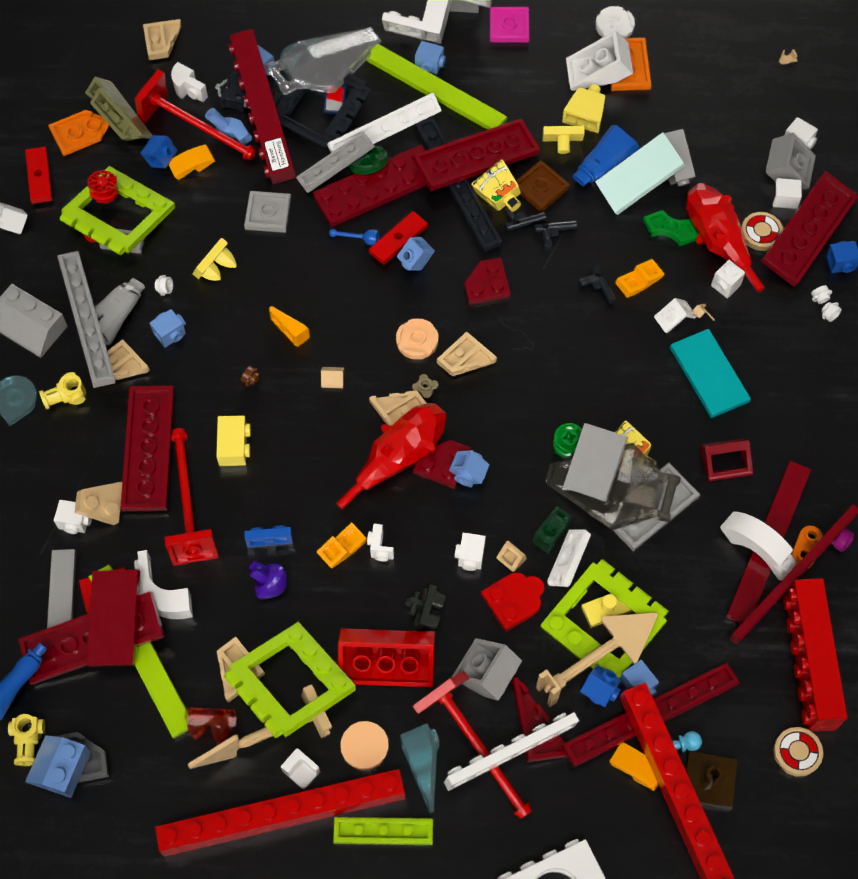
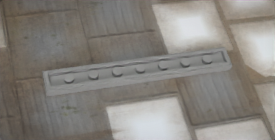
(86, 320)

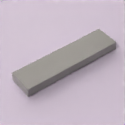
(335, 162)
(61, 587)

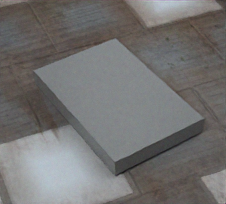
(595, 462)

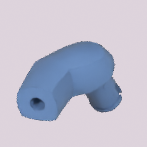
(229, 126)

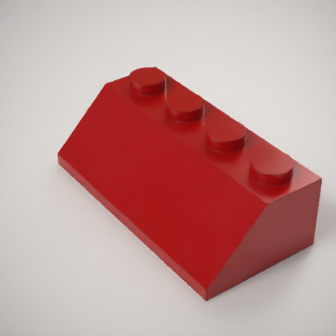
(387, 657)

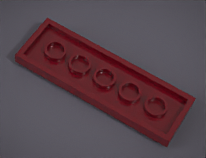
(475, 154)
(365, 192)
(809, 228)
(147, 448)
(69, 640)

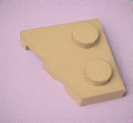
(161, 38)
(465, 356)
(125, 361)
(396, 405)
(100, 503)
(226, 656)

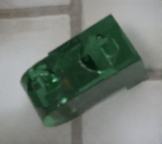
(552, 530)

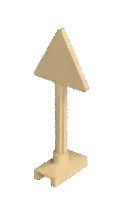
(628, 632)
(229, 748)

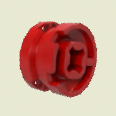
(103, 188)

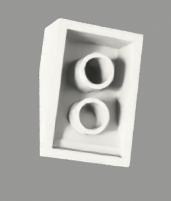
(600, 62)

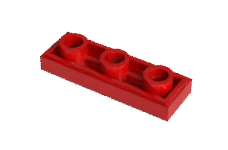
(38, 175)
(389, 246)

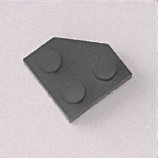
(97, 764)

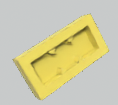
(563, 136)
(603, 606)

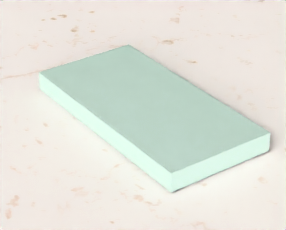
(640, 173)

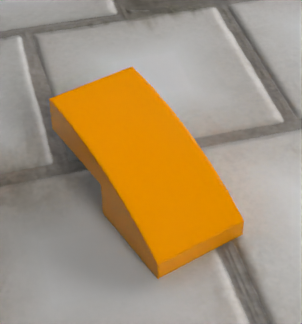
(195, 158)
(639, 279)
(342, 546)
(634, 764)

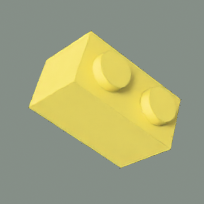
(232, 440)

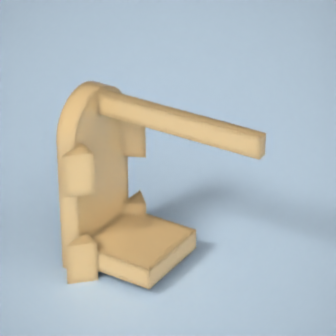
(789, 58)
(700, 310)

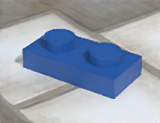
(268, 537)

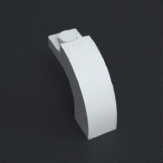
(762, 539)
(169, 603)

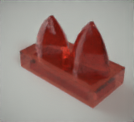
(219, 719)

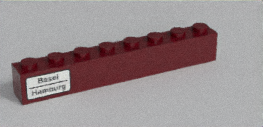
(262, 107)

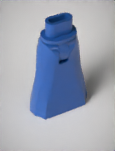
(607, 154)
(19, 676)

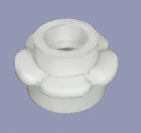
(164, 285)
(821, 294)
(831, 311)

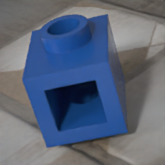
(159, 151)
(842, 257)
(601, 686)

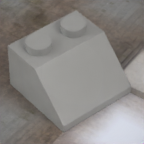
(790, 160)
(488, 668)

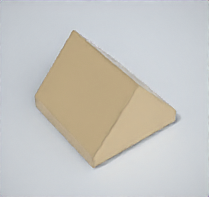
(332, 377)
(511, 556)

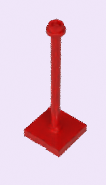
(154, 95)
(192, 545)
(444, 696)

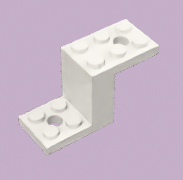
(433, 22)

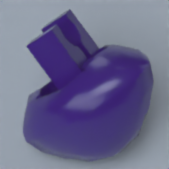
(270, 579)

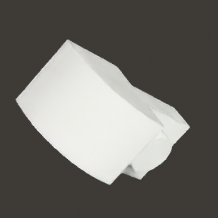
(185, 83)

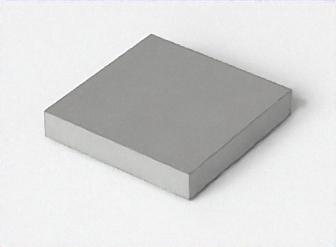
(267, 211)

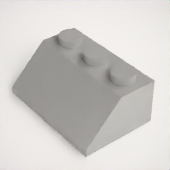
(29, 321)

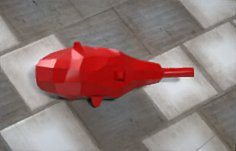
(720, 228)
(399, 447)

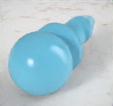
(690, 741)

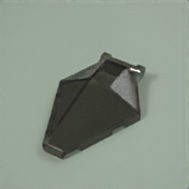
(633, 493)

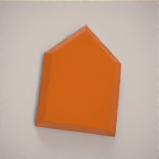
(78, 131)

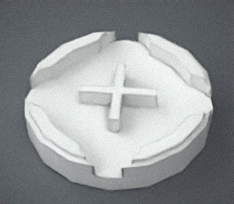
(615, 19)

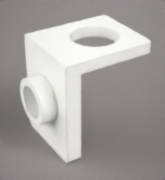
(673, 314)

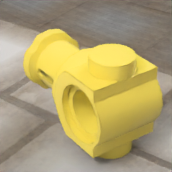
(63, 391)
(26, 740)

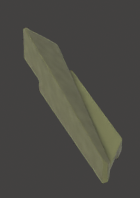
(116, 110)

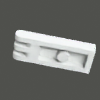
(569, 558)

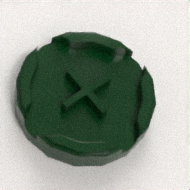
(370, 162)

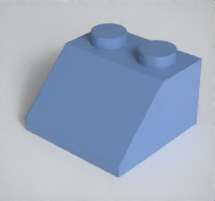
(58, 765)

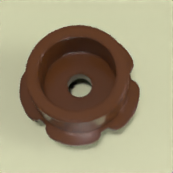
(250, 376)

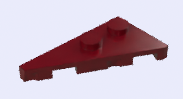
(531, 716)

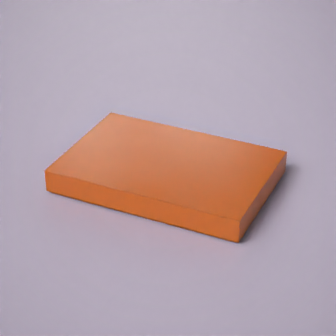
(641, 74)

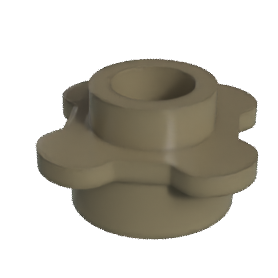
(428, 391)

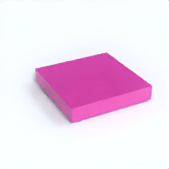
(509, 24)

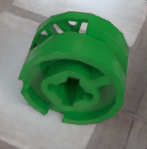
(566, 439)

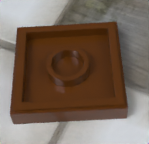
(542, 186)

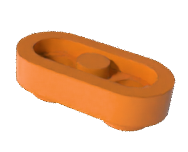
(804, 543)

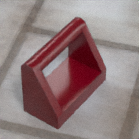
(724, 447)

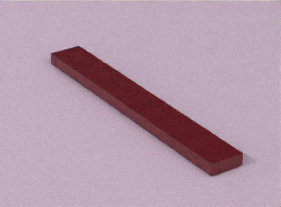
(779, 520)
(794, 575)
(669, 706)

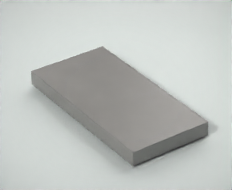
(638, 533)

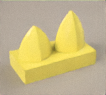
(219, 254)

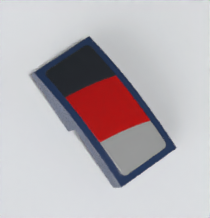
(334, 100)

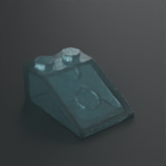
(421, 754)

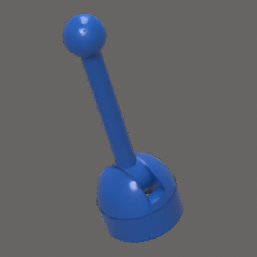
(369, 237)

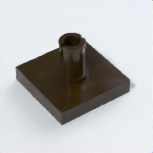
(712, 778)

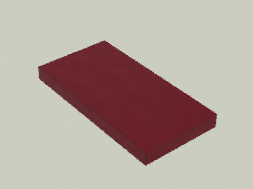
(113, 618)

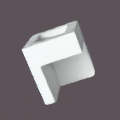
(787, 193)
(12, 218)
(300, 769)

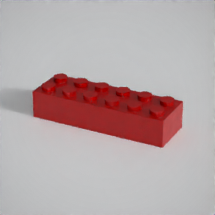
(814, 656)

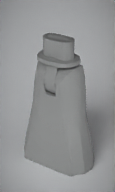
(116, 307)

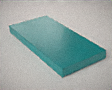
(710, 373)

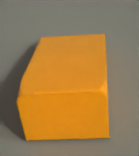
(290, 327)

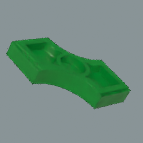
(663, 225)

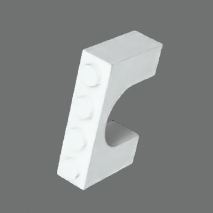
(575, 862)

